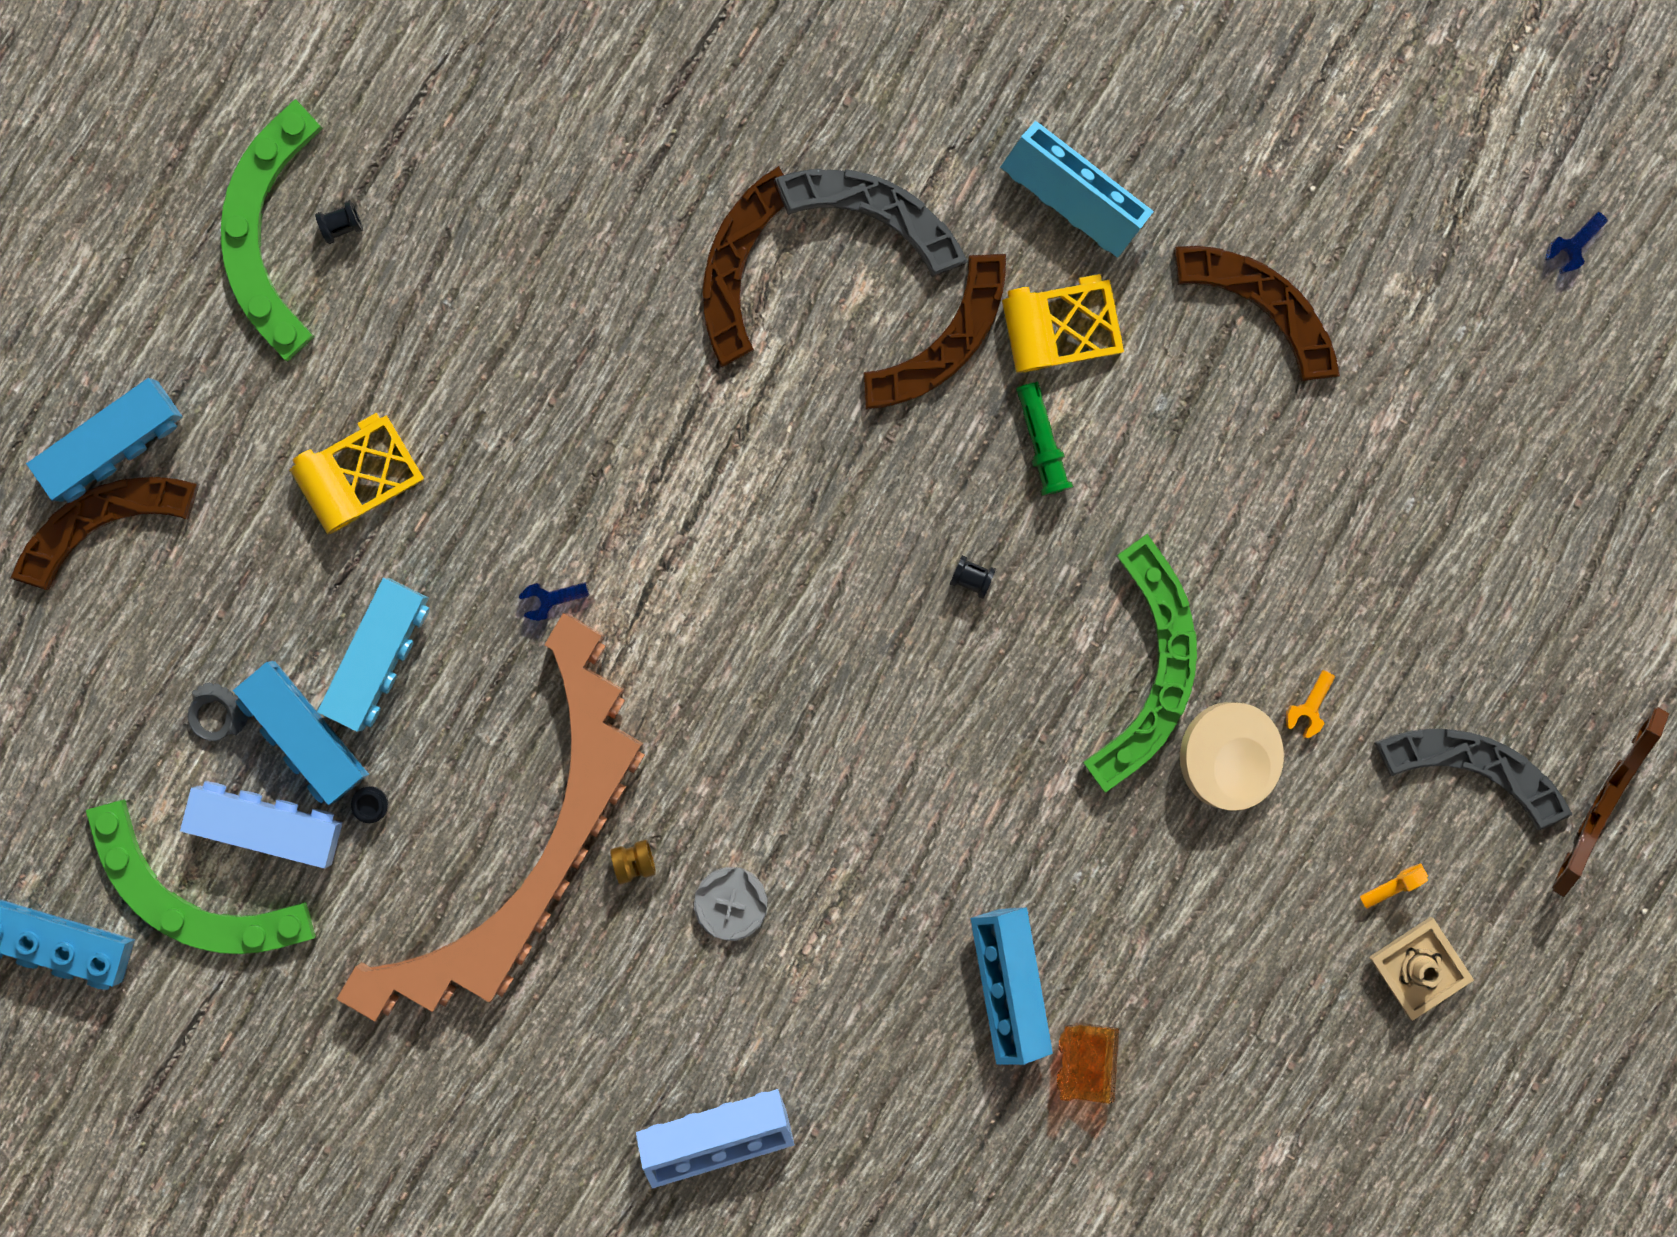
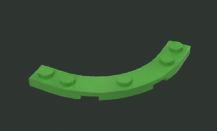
(243, 222)
(1174, 667)
(174, 915)

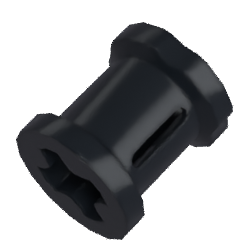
(339, 222)
(972, 576)

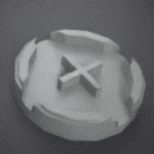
(730, 903)

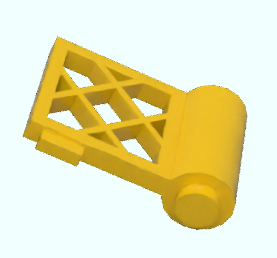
(1032, 328)
(327, 486)

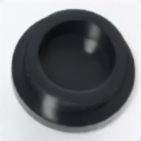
(369, 804)

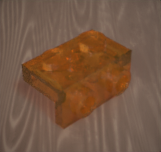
(1088, 1063)

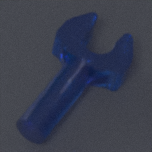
(1576, 243)
(552, 598)

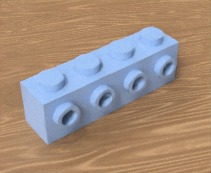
(260, 825)
(714, 1138)

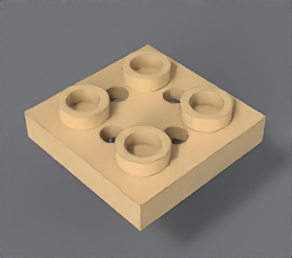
(1443, 977)

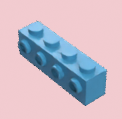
(104, 441)
(300, 732)
(63, 946)
(1011, 986)

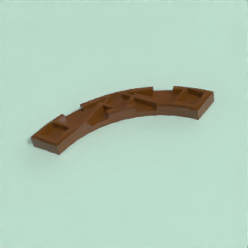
(727, 264)
(1272, 295)
(952, 348)
(91, 512)
(1607, 799)

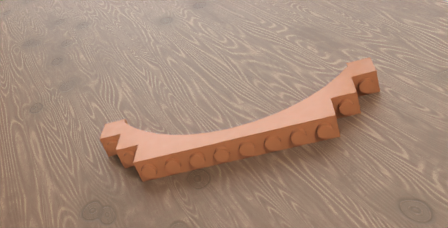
(597, 767)

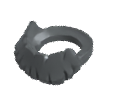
(210, 693)

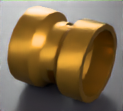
(633, 862)

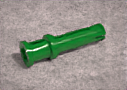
(1047, 456)

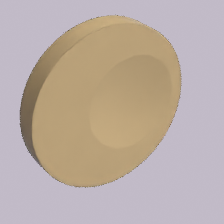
(1231, 756)

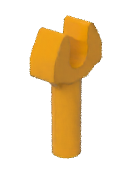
(1311, 706)
(1406, 881)

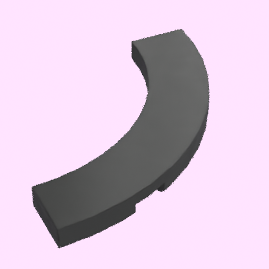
(879, 200)
(1480, 755)

